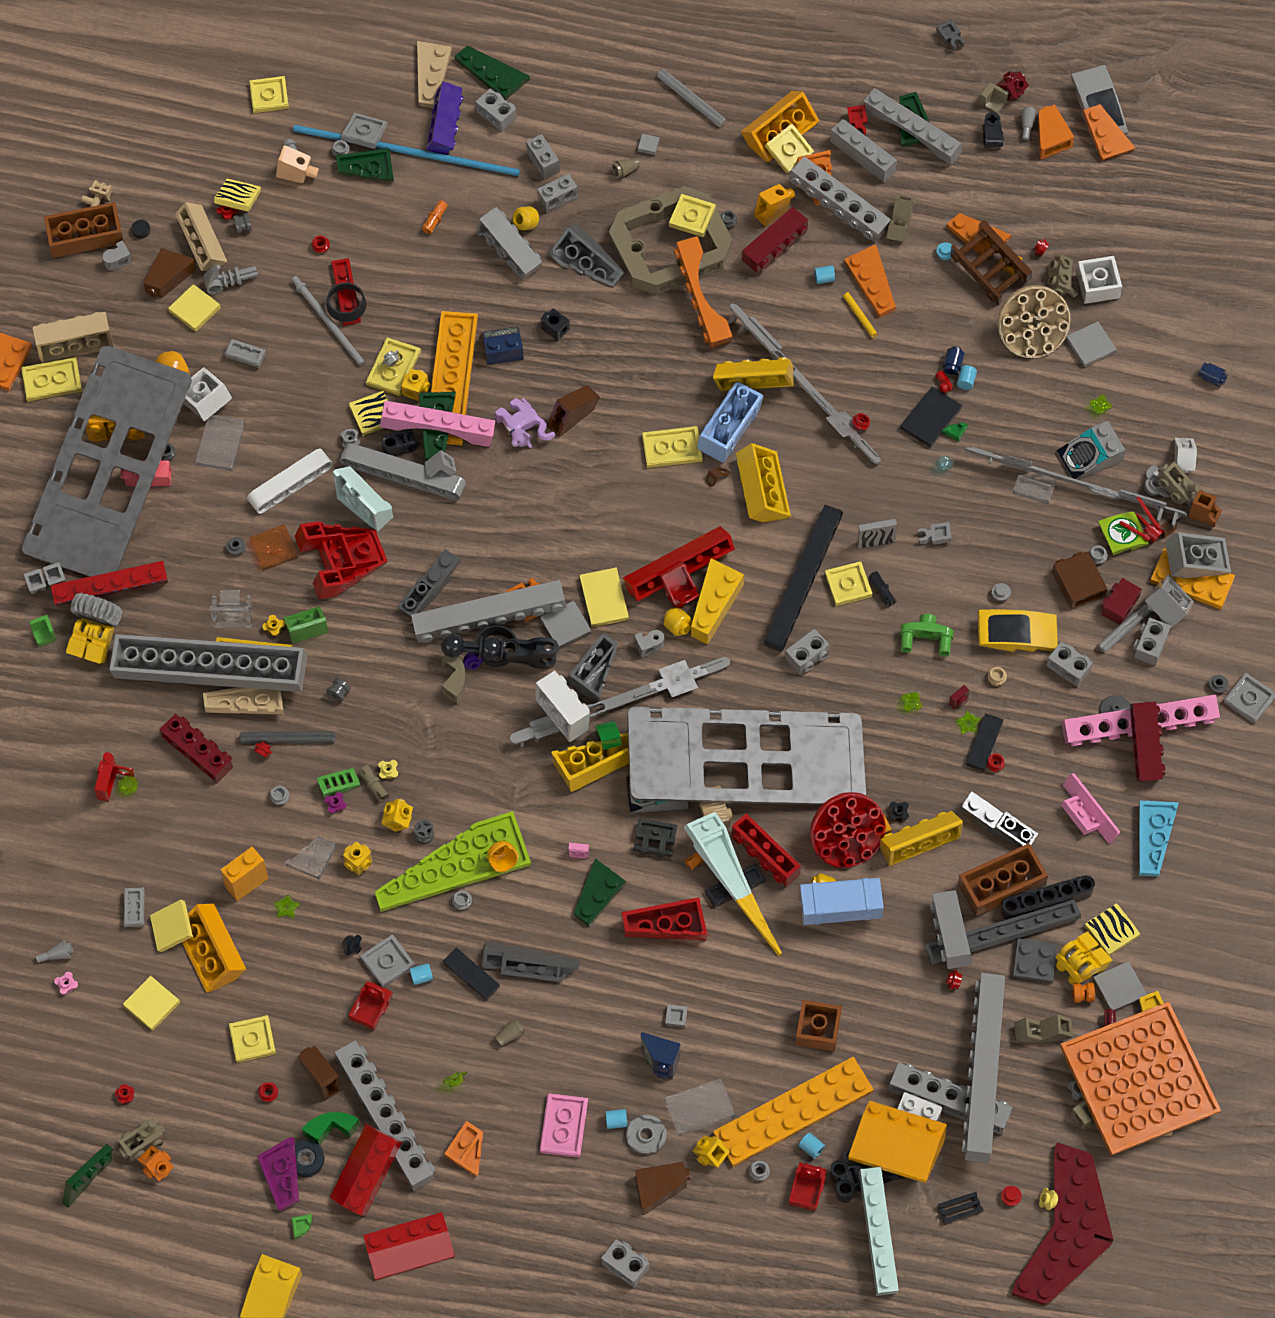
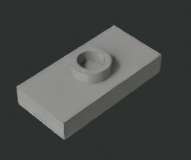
(245, 353)
(134, 907)

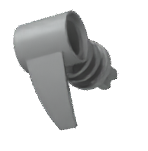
(214, 281)

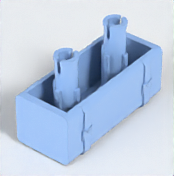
(730, 422)
(841, 901)

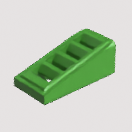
(323, 780)

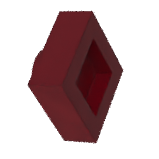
(959, 698)

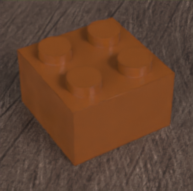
(818, 1025)

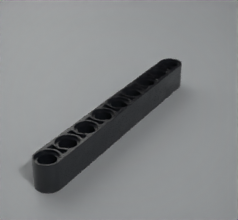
(803, 578)

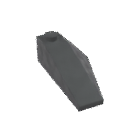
(582, 253)

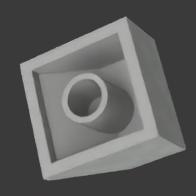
(1169, 601)

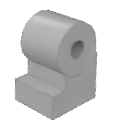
(117, 258)
(650, 643)

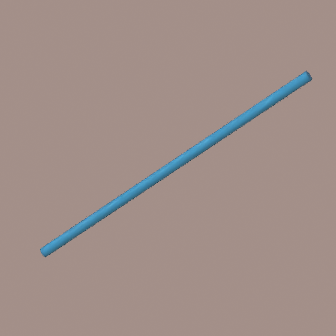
(415, 152)

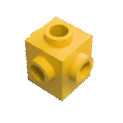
(414, 383)
(397, 815)
(357, 858)
(710, 1151)

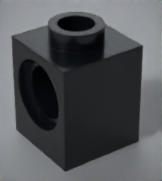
(558, 330)

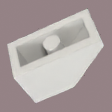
(1185, 454)

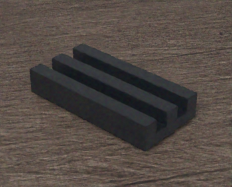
(943, 1213)

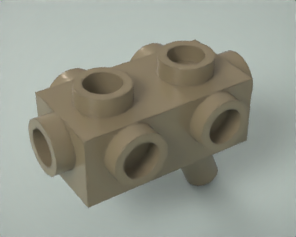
(1060, 276)
(1177, 483)
(143, 1137)

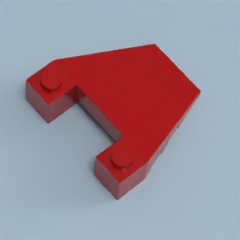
(345, 552)

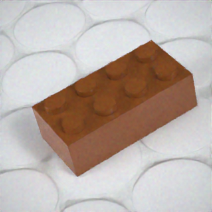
(83, 229)
(1001, 878)

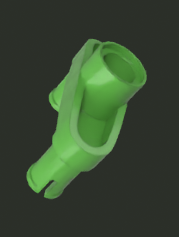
(926, 629)

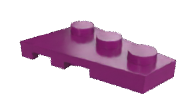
(281, 1173)

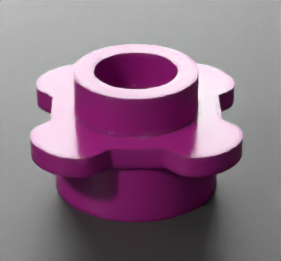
(334, 808)

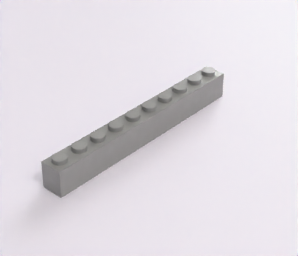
(984, 1068)

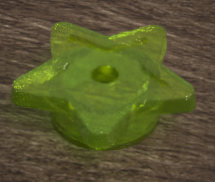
(968, 718)
(287, 901)
(454, 1079)

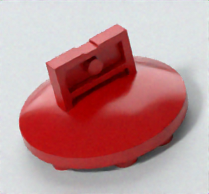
(847, 829)

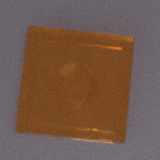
(273, 547)

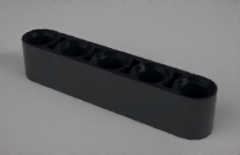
(1055, 891)

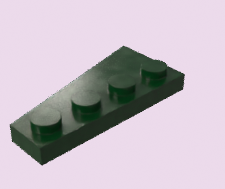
(491, 72)
(433, 439)

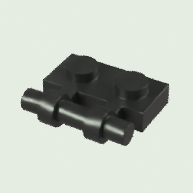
(655, 832)

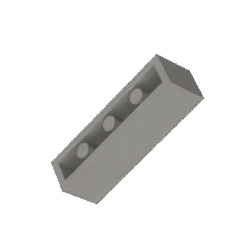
(863, 150)
(951, 929)

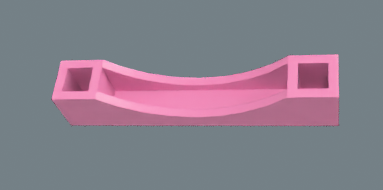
(470, 428)

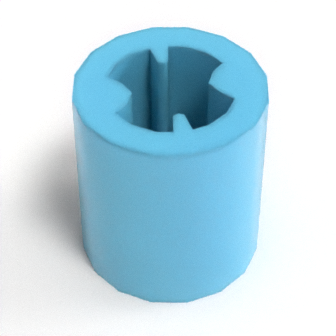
(824, 274)
(966, 377)
(421, 974)
(616, 1118)
(811, 1145)

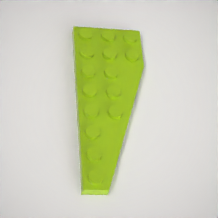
(456, 863)

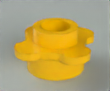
(279, 624)

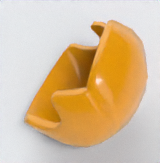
(502, 856)

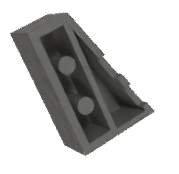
(592, 670)

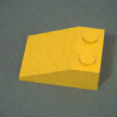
(271, 1289)

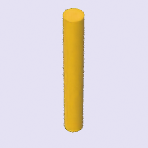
(860, 315)

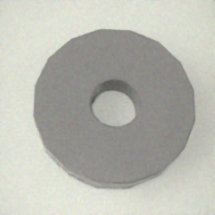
(646, 1146)

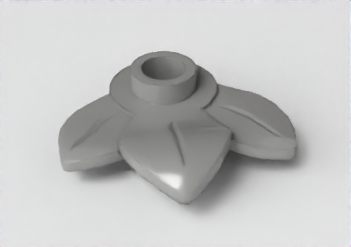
(1151, 484)

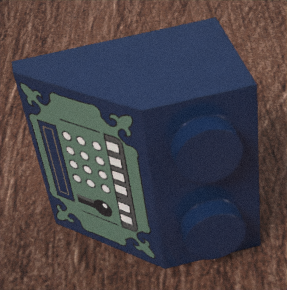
(503, 345)
(661, 1055)

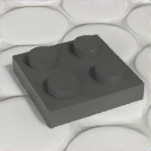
(1035, 961)

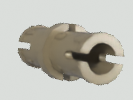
(373, 783)

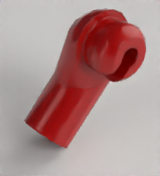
(945, 384)

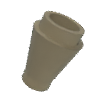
(624, 167)
(510, 1032)

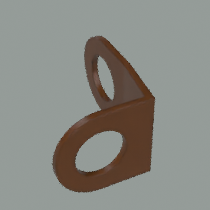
(715, 474)
(1166, 531)

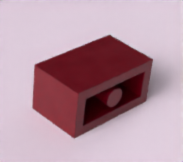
(1121, 601)

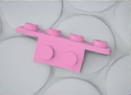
(1086, 811)

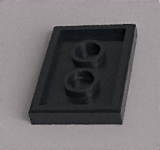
(931, 416)

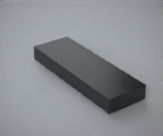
(984, 742)
(719, 895)
(471, 974)

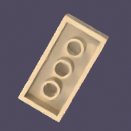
(72, 337)

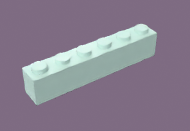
(878, 1231)

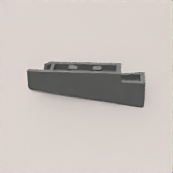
(527, 962)

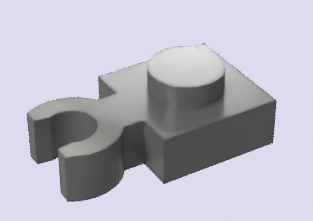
(949, 32)

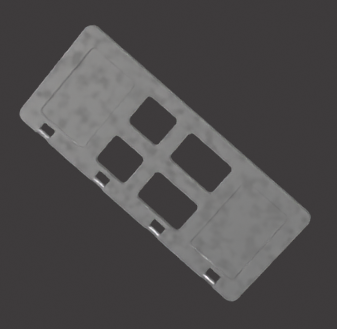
(134, 396)
(670, 756)

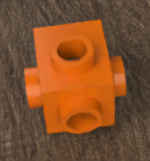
(155, 1163)

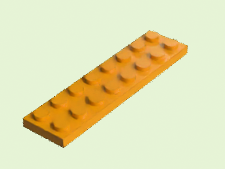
(455, 360)
(794, 1111)

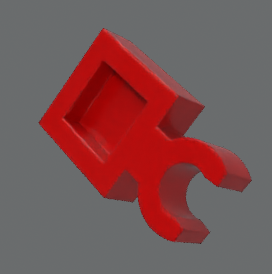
(857, 117)

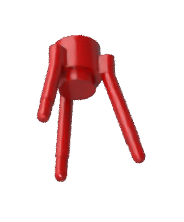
(1152, 531)

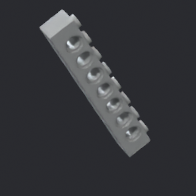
(346, 1058)

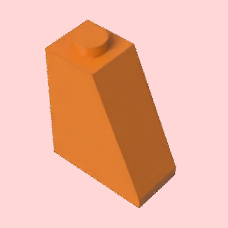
(1053, 132)

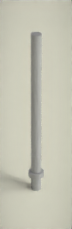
(301, 287)

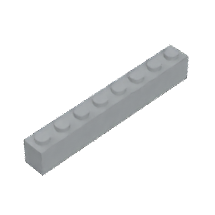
(489, 611)

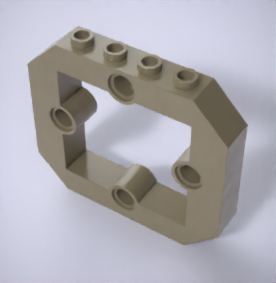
(643, 213)

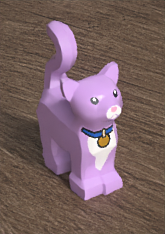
(521, 421)

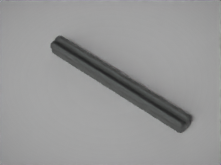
(288, 737)

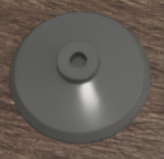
(1112, 704)

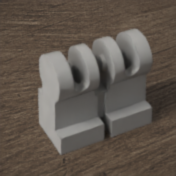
(37, 581)

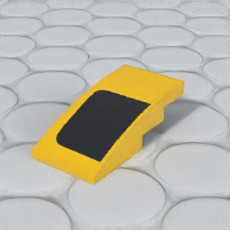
(1017, 630)

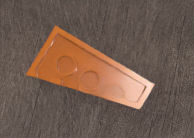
(870, 276)

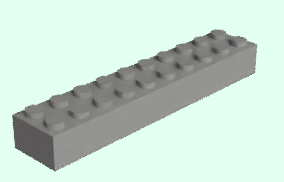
(208, 663)

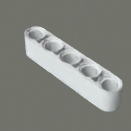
(289, 481)

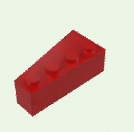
(667, 921)

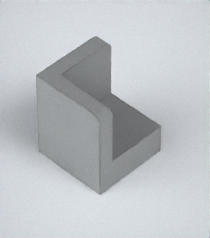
(439, 462)

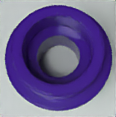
(471, 661)

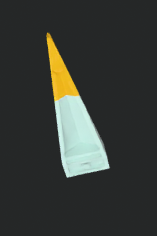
(715, 848)

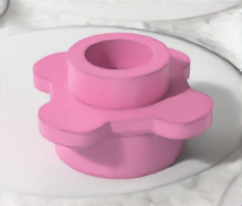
(66, 988)

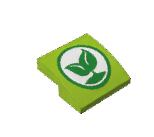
(1118, 536)

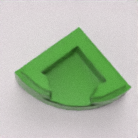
(301, 1225)

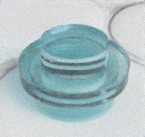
(944, 463)

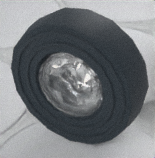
(317, 1157)

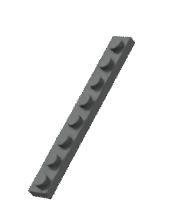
(1013, 928)

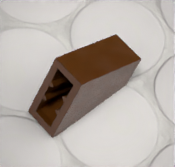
(168, 272)
(572, 409)
(320, 1072)
(660, 1184)

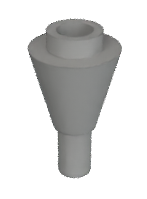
(1028, 117)
(60, 951)

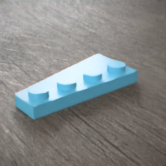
(1154, 832)

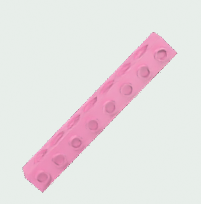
(1072, 726)

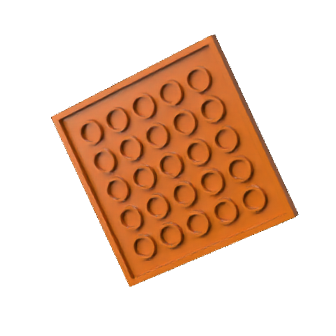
(1140, 1078)

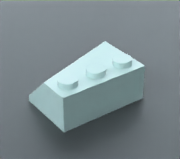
(361, 498)

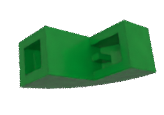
(608, 734)
(322, 1125)

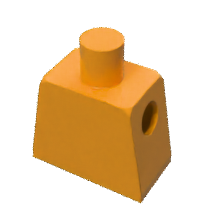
(773, 204)

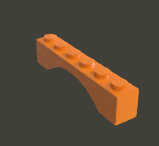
(714, 326)

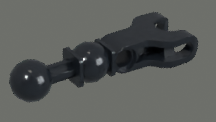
(491, 648)

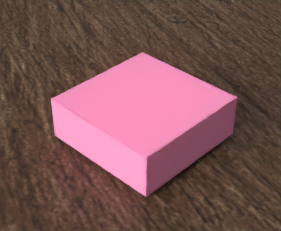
(579, 850)

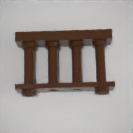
(997, 245)

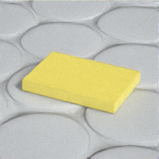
(390, 378)
(51, 379)
(671, 447)
(604, 597)

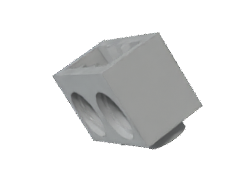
(492, 106)
(542, 156)
(557, 193)
(1154, 642)
(804, 649)
(1066, 667)
(621, 1266)

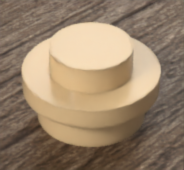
(997, 676)

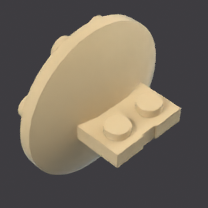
(1033, 321)

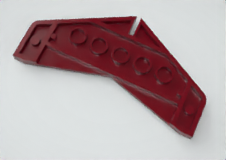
(1071, 1241)

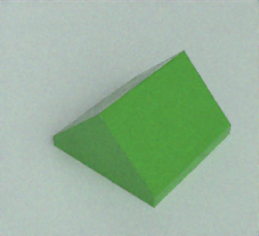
(306, 624)

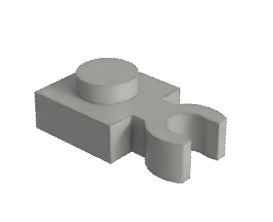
(938, 534)

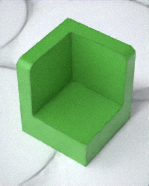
(42, 631)

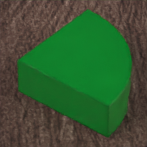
(955, 431)

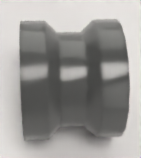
(242, 223)
(338, 690)
(424, 826)

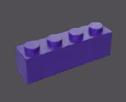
(444, 118)

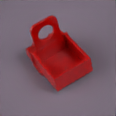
(678, 585)
(106, 776)
(370, 1005)
(807, 1186)

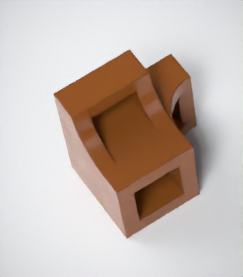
(1205, 509)

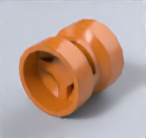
(1079, 994)

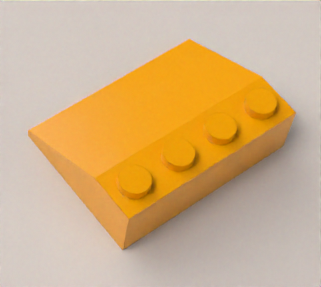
(898, 1141)

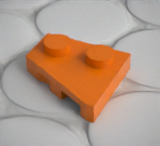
(466, 1148)

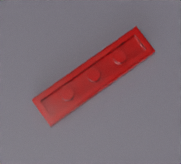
(346, 297)

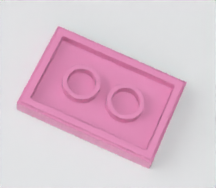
(564, 1125)

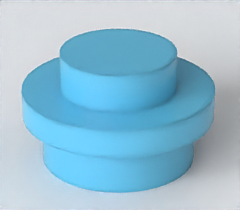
(943, 251)

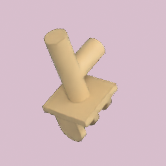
(99, 194)

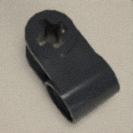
(992, 131)
(400, 441)

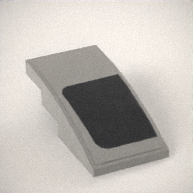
(1096, 88)

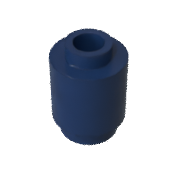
(953, 360)
(1213, 374)

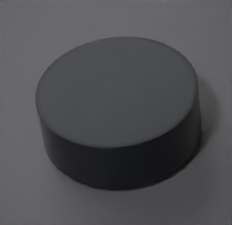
(141, 228)

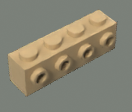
(200, 236)

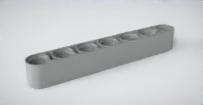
(401, 471)

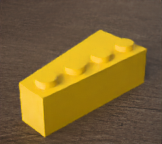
(716, 597)
(590, 762)

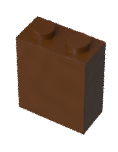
(1079, 580)

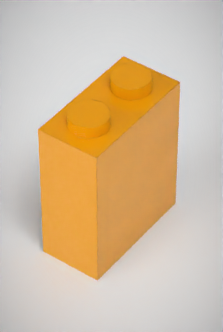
(244, 873)

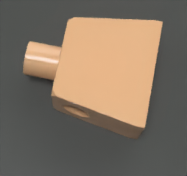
(295, 166)

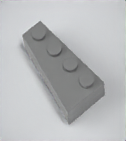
(508, 243)

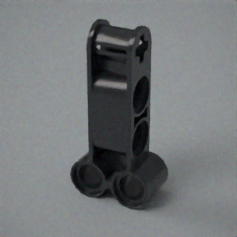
(851, 1179)

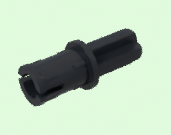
(882, 589)

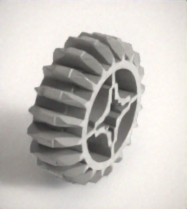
(96, 609)

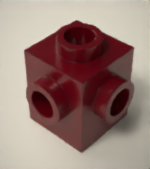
(1014, 84)

